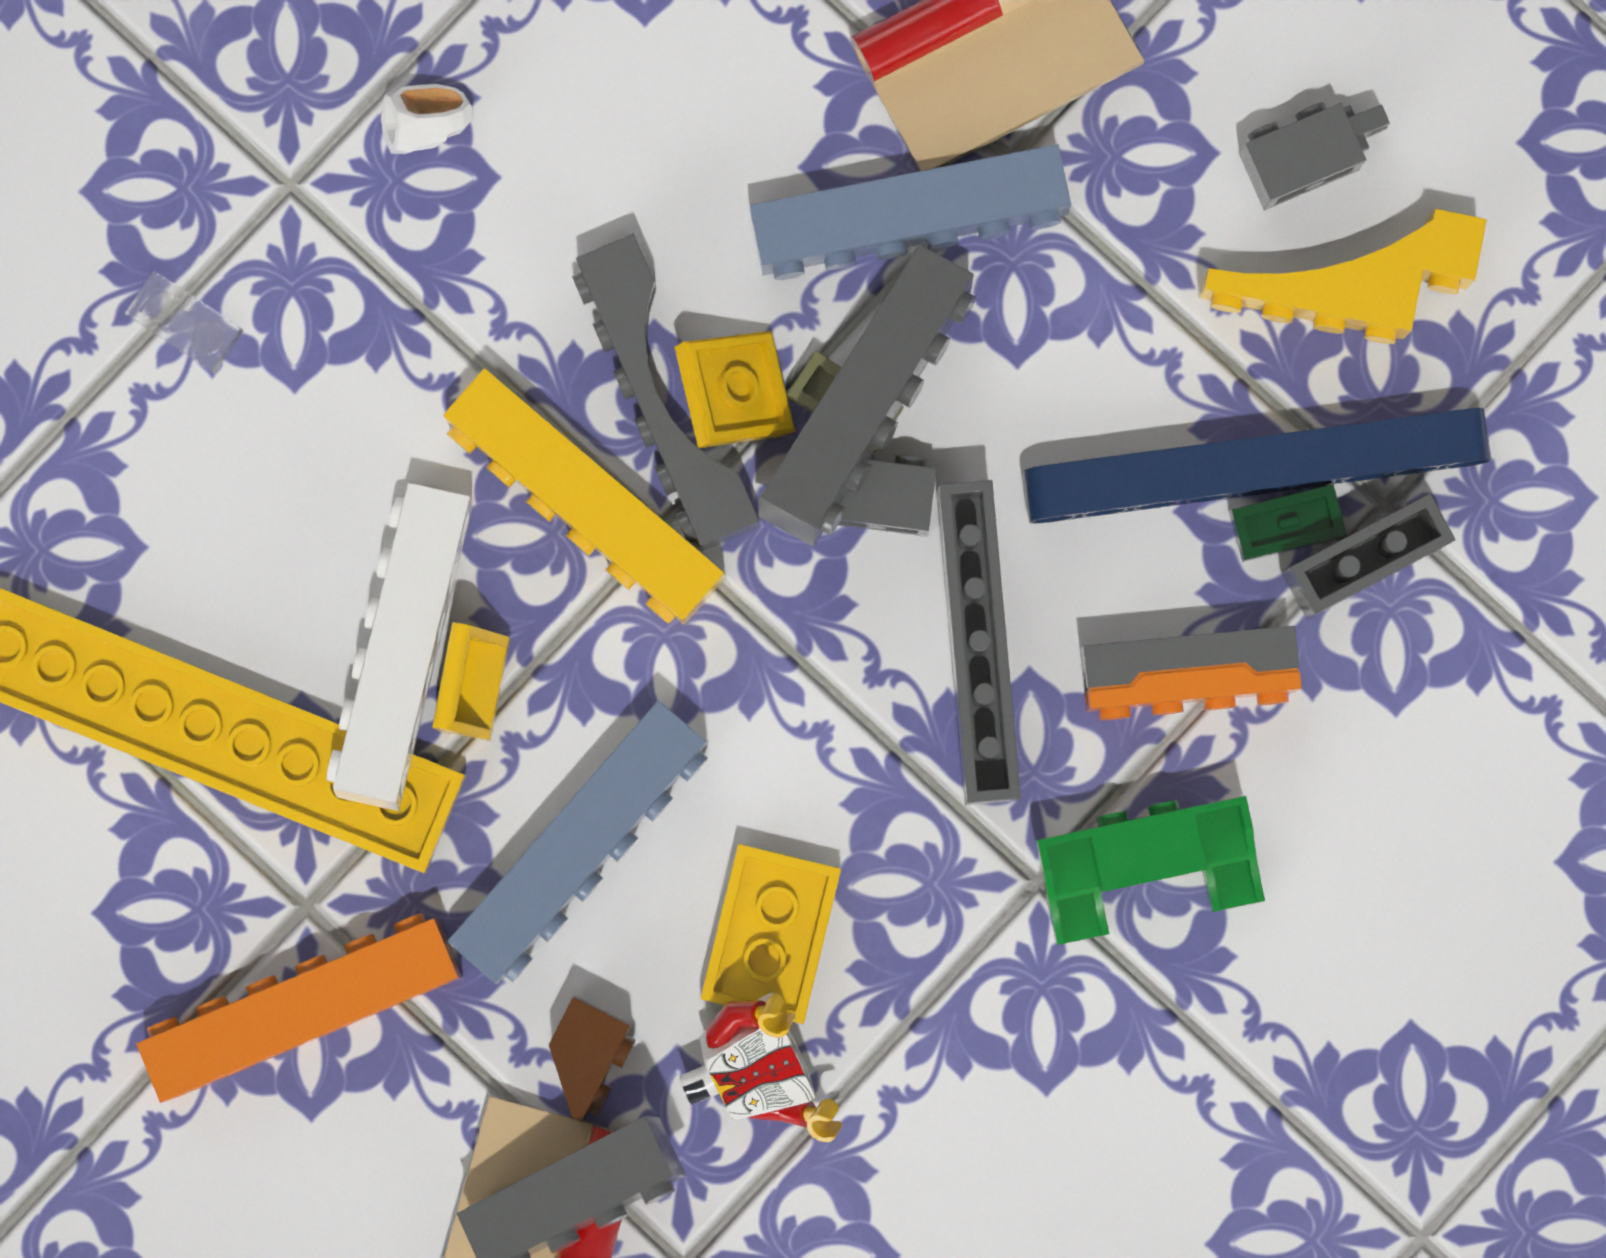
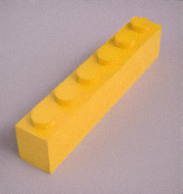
(584, 497)

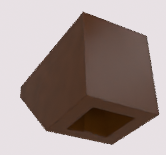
(584, 1052)

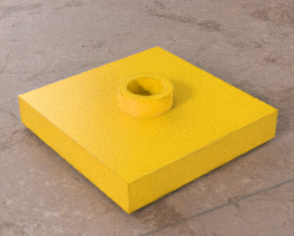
(734, 389)

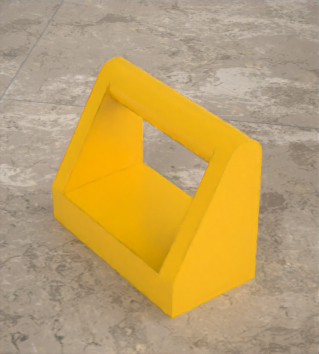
(471, 682)

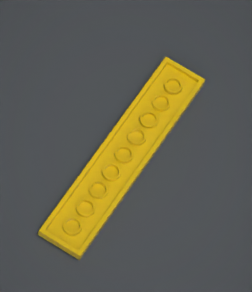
(208, 730)

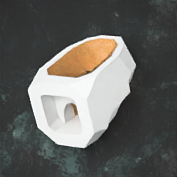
(423, 116)

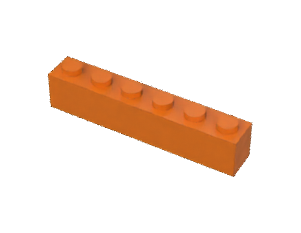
(298, 1010)

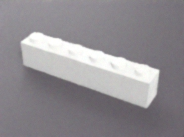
(401, 648)

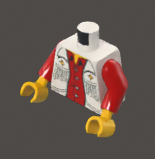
(759, 1068)

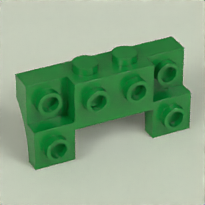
(1144, 850)

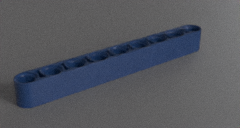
(1256, 465)

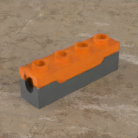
(1189, 670)

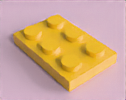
(771, 930)

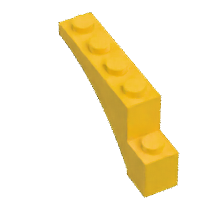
(1363, 294)

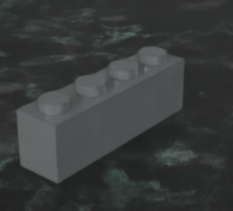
(575, 1193)

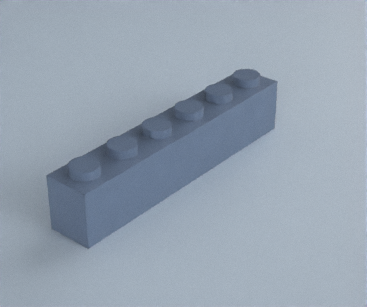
(910, 211)
(578, 843)

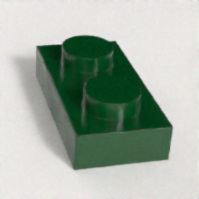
(1288, 523)

